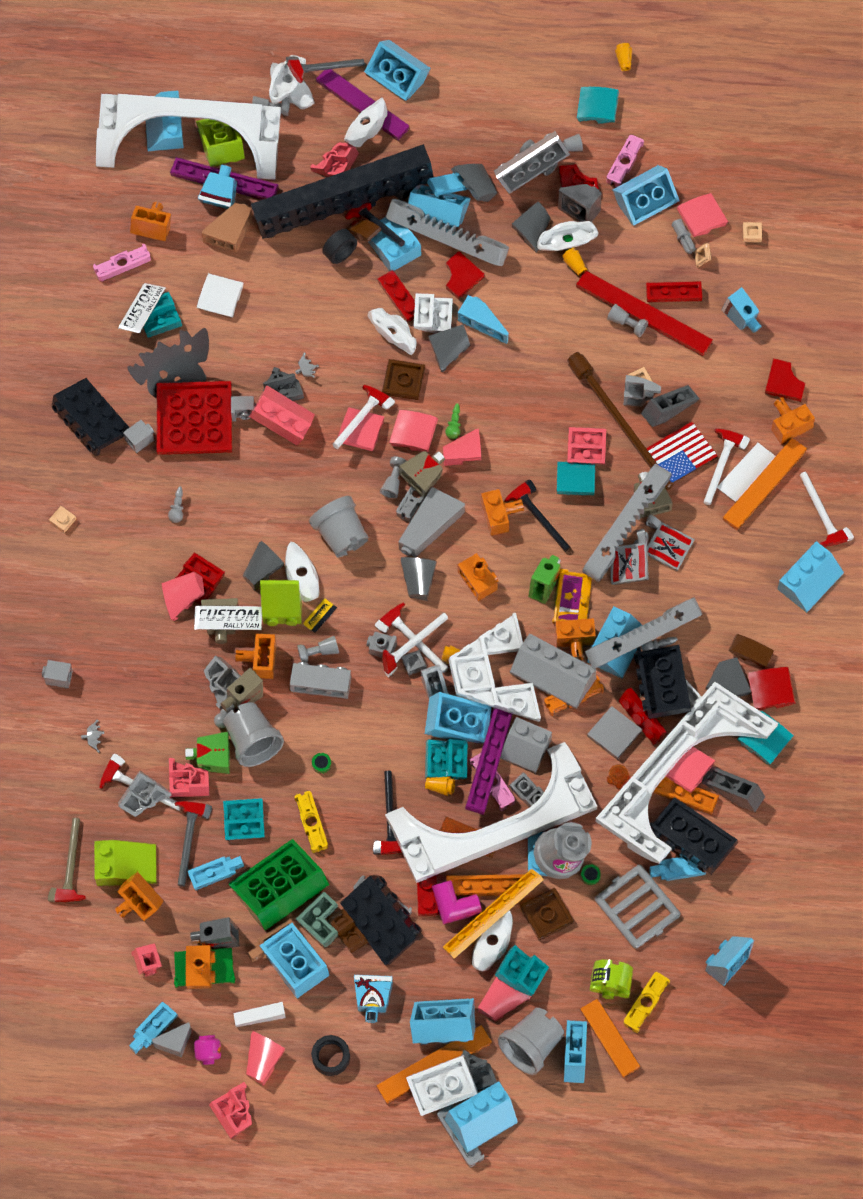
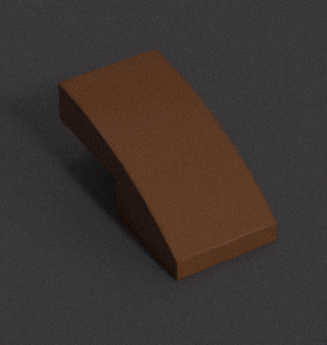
(363, 229)
(752, 650)
(347, 931)

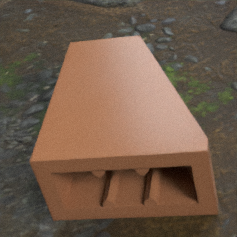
(229, 228)

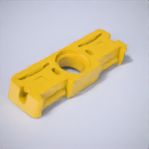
(315, 833)
(652, 990)

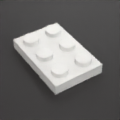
(442, 1085)

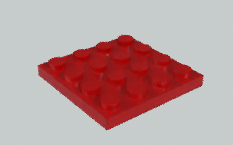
(194, 417)

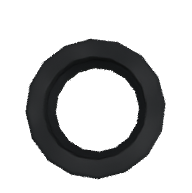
(339, 246)
(325, 1040)

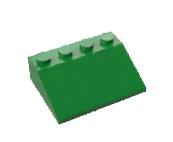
(279, 884)

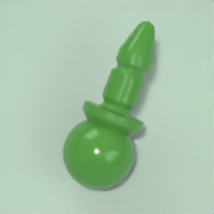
(453, 430)

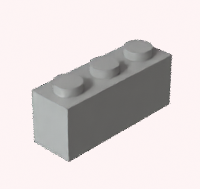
(320, 680)

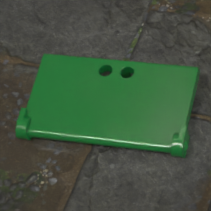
(223, 967)

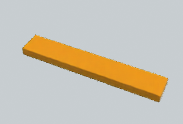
(493, 913)

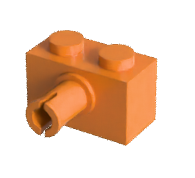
(151, 222)
(791, 422)
(497, 511)
(477, 576)
(575, 635)
(262, 656)
(138, 897)
(199, 967)

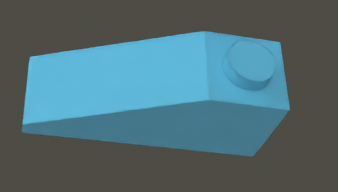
(480, 317)
(575, 1051)

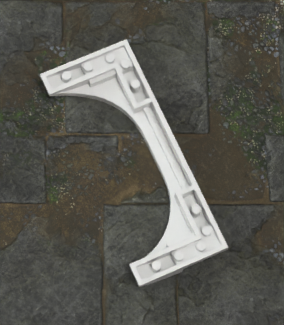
(253, 121)
(713, 716)
(434, 851)

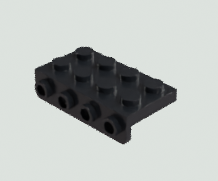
(89, 416)
(662, 681)
(693, 836)
(381, 918)

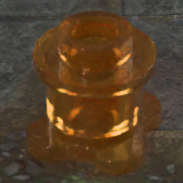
(616, 780)

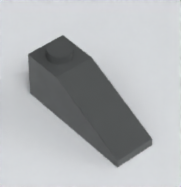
(668, 405)
(736, 789)

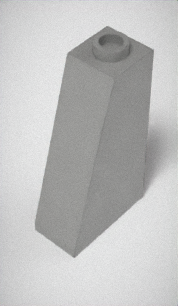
(430, 521)

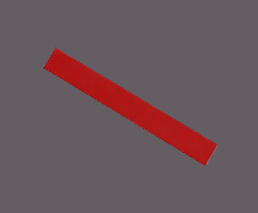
(640, 310)

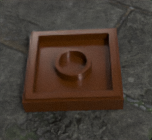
(403, 379)
(547, 914)

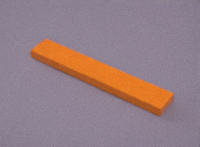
(764, 484)
(398, 1085)

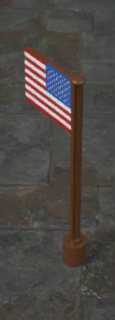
(677, 453)

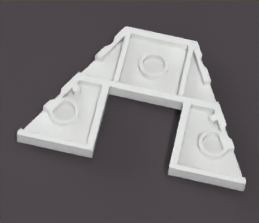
(474, 676)

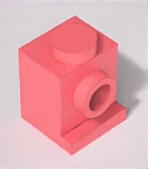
(150, 954)

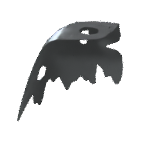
(173, 361)

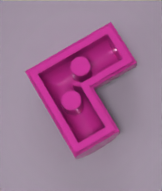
(451, 908)

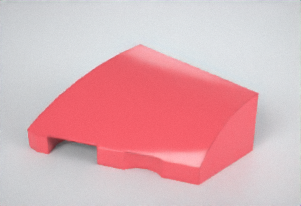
(337, 160)
(463, 449)
(182, 592)
(187, 780)
(262, 1057)
(233, 1110)

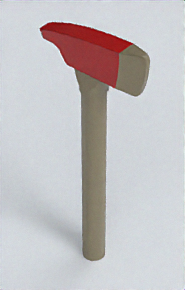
(67, 893)

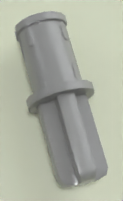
(683, 236)

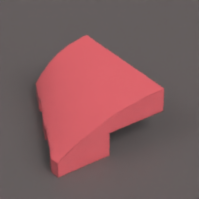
(500, 1000)

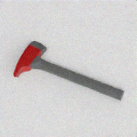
(299, 69)
(192, 810)

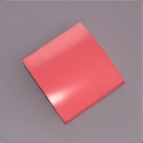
(702, 215)
(413, 430)
(366, 433)
(586, 445)
(690, 769)

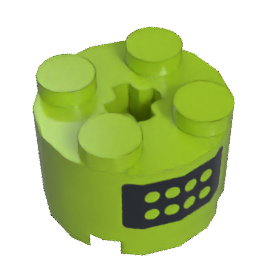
(611, 979)

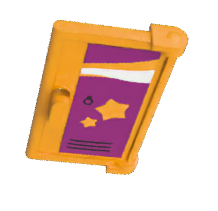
(572, 591)

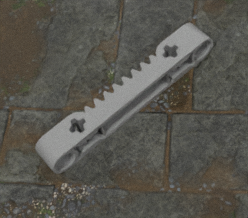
(492, 251)
(654, 480)
(604, 653)

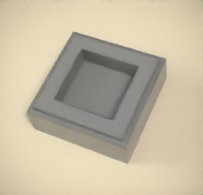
(413, 662)

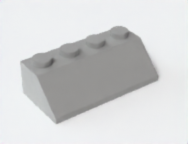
(531, 162)
(553, 671)

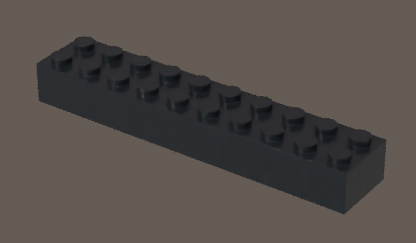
(342, 191)

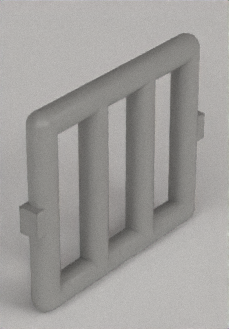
(625, 928)

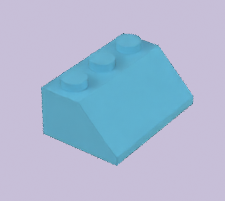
(396, 69)
(165, 131)
(646, 194)
(446, 207)
(810, 577)
(617, 624)
(443, 1021)
(482, 1117)

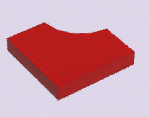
(572, 176)
(463, 275)
(783, 382)

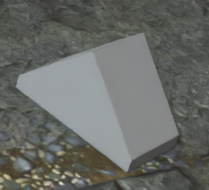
(433, 680)
(174, 1040)

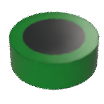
(321, 763)
(590, 874)

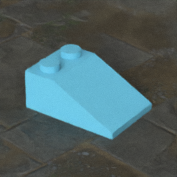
(391, 253)
(457, 718)
(729, 958)
(295, 960)

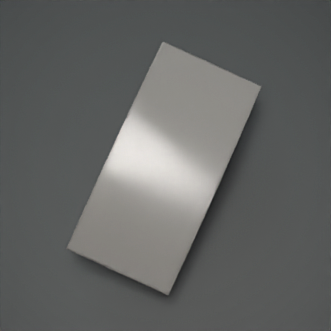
(526, 789)

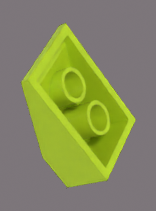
(220, 142)
(281, 602)
(121, 859)

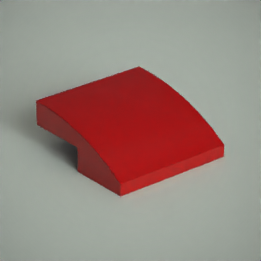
(210, 574)
(771, 688)

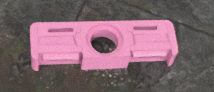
(628, 151)
(111, 268)
(500, 790)

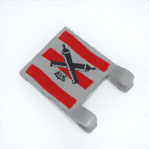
(667, 544)
(631, 561)

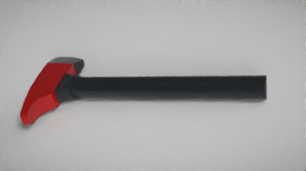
(363, 211)
(522, 492)
(391, 845)

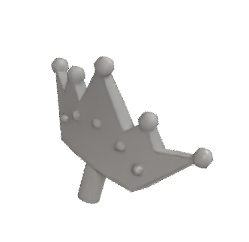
(305, 367)
(92, 735)

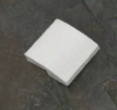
(220, 295)
(432, 313)

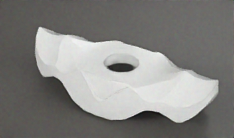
(279, 89)
(301, 95)
(359, 133)
(580, 231)
(402, 338)
(296, 559)
(486, 955)

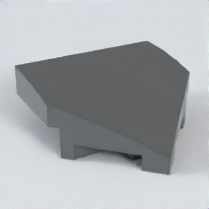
(285, 384)
(731, 677)
(480, 1071)

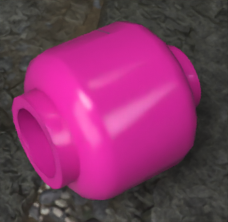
(207, 1049)

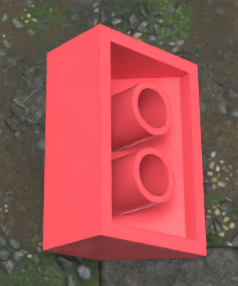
(282, 415)

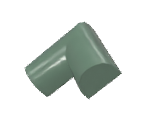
(314, 919)

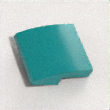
(598, 104)
(163, 317)
(575, 478)
(767, 748)
(446, 759)
(244, 819)
(521, 971)

